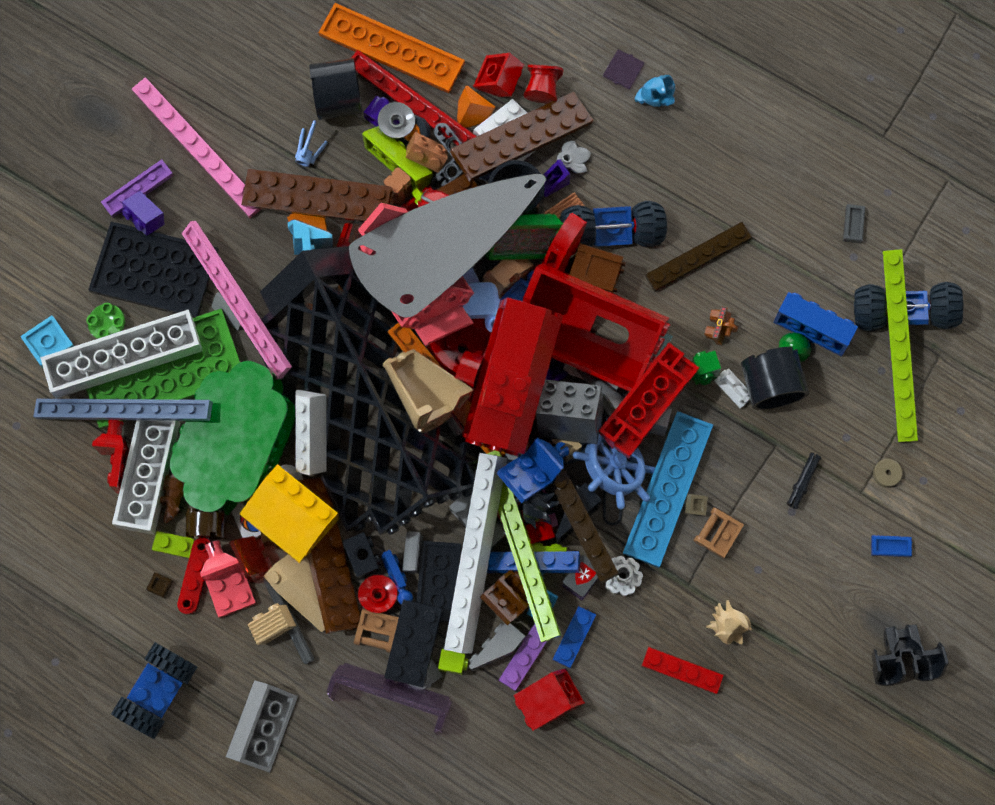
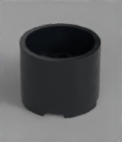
(335, 89)
(516, 169)
(774, 378)

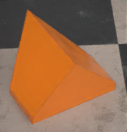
(473, 108)

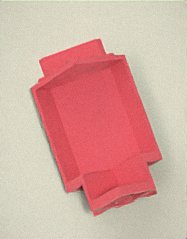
(442, 315)

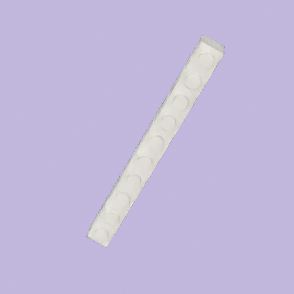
(475, 554)

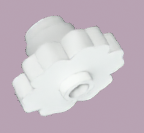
(633, 576)

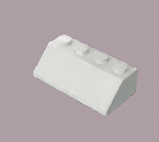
(310, 432)

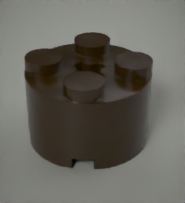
(205, 524)

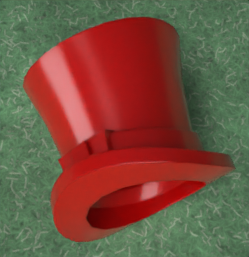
(543, 83)

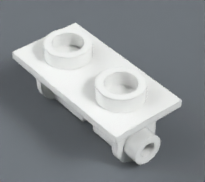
(733, 388)

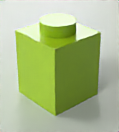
(453, 662)

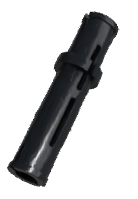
(800, 487)

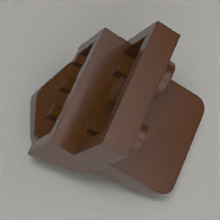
(507, 597)

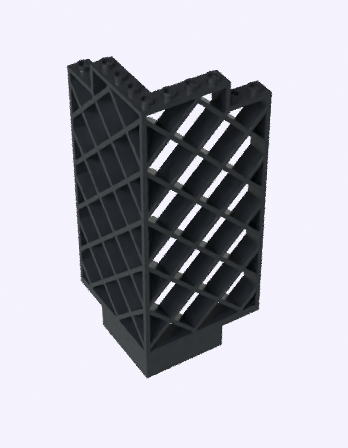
(285, 297)

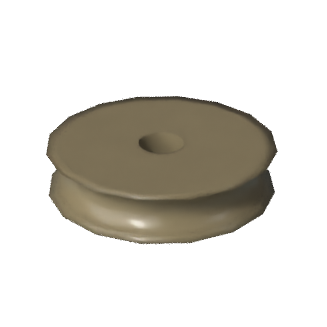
(882, 478)

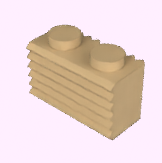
(271, 624)

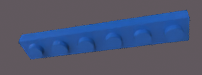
(547, 561)

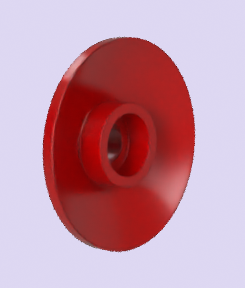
(374, 585)

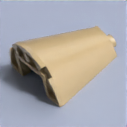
(425, 389)

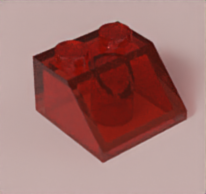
(251, 558)

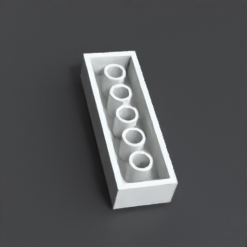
(144, 475)

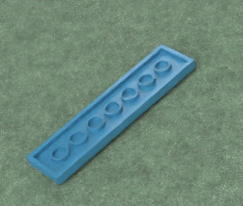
(668, 489)

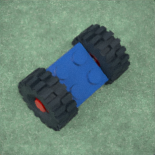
(154, 690)

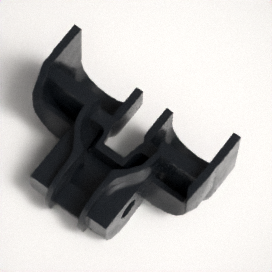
(926, 664)

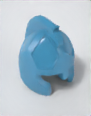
(657, 91)

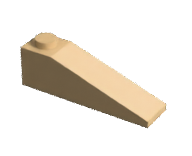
(297, 587)

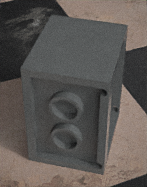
(570, 411)

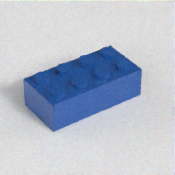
(815, 323)

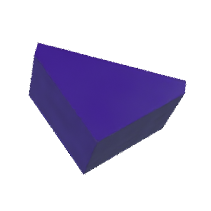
(556, 178)

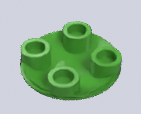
(105, 320)

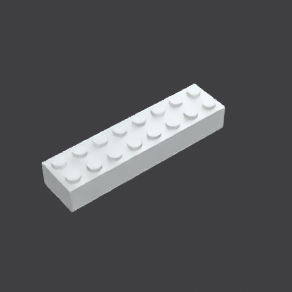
(121, 354)

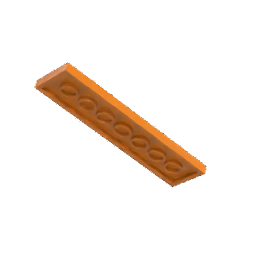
(392, 47)

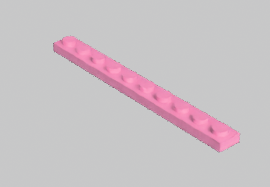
(192, 143)
(236, 300)

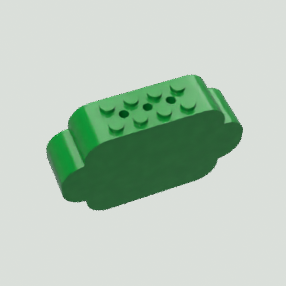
(241, 443)

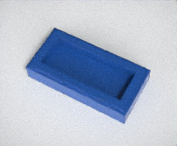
(891, 546)

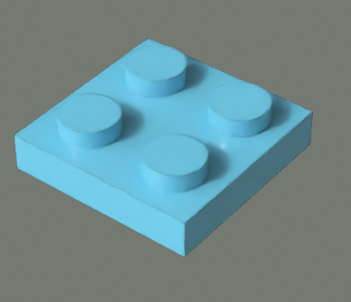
(46, 339)

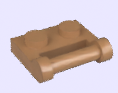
(724, 536)
(378, 624)

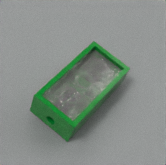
(526, 238)

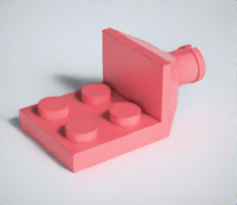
(226, 581)

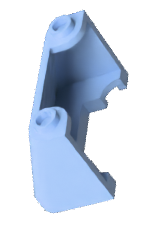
(483, 303)

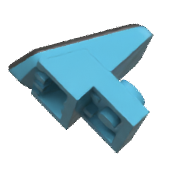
(308, 236)

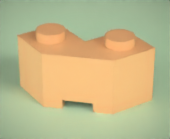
(507, 273)

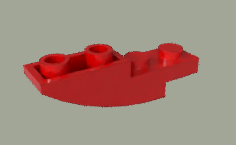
(565, 243)

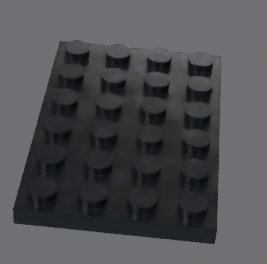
(150, 270)

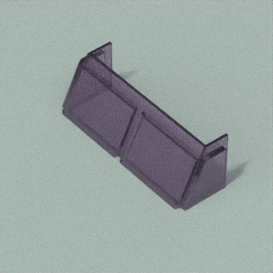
(388, 689)

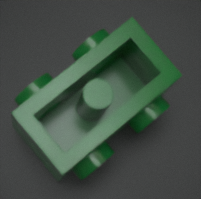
(708, 367)

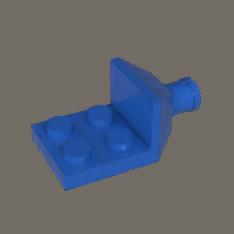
(534, 469)

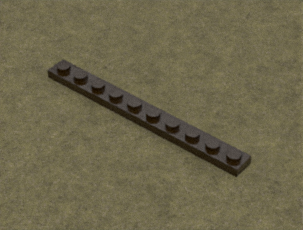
(580, 520)

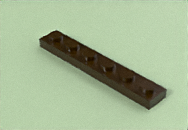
(698, 256)

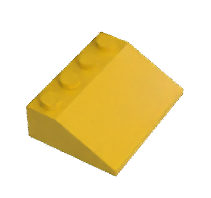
(289, 514)

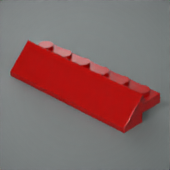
(648, 400)

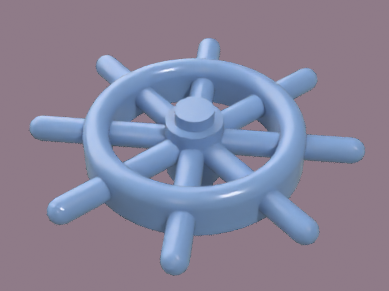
(615, 464)

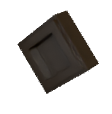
(159, 585)

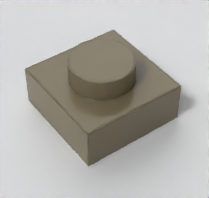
(696, 504)

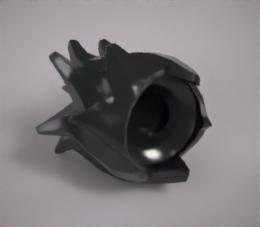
(538, 508)

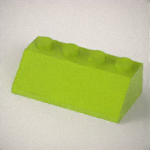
(393, 155)

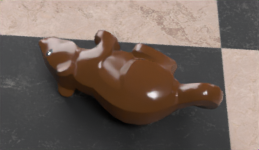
(174, 495)

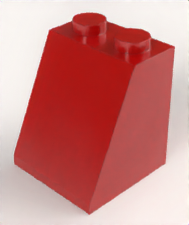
(548, 699)

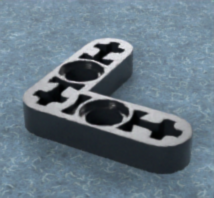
(447, 144)

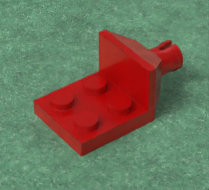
(115, 445)

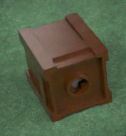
(597, 267)

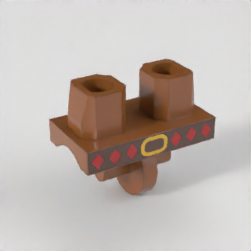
(724, 325)

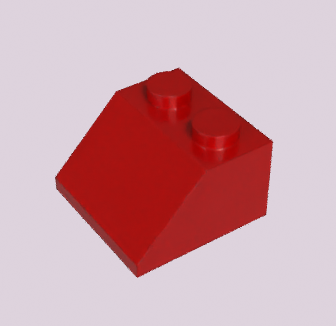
(499, 74)

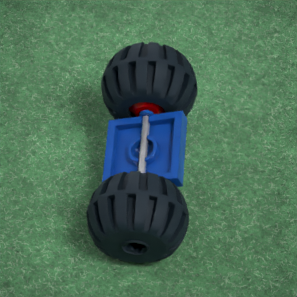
(618, 225)
(945, 306)

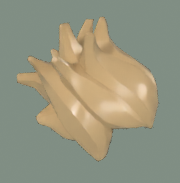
(729, 624)

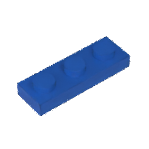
(574, 637)

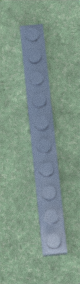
(123, 409)

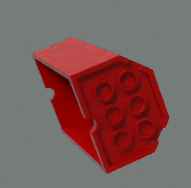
(519, 343)
(589, 352)

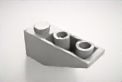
(501, 645)

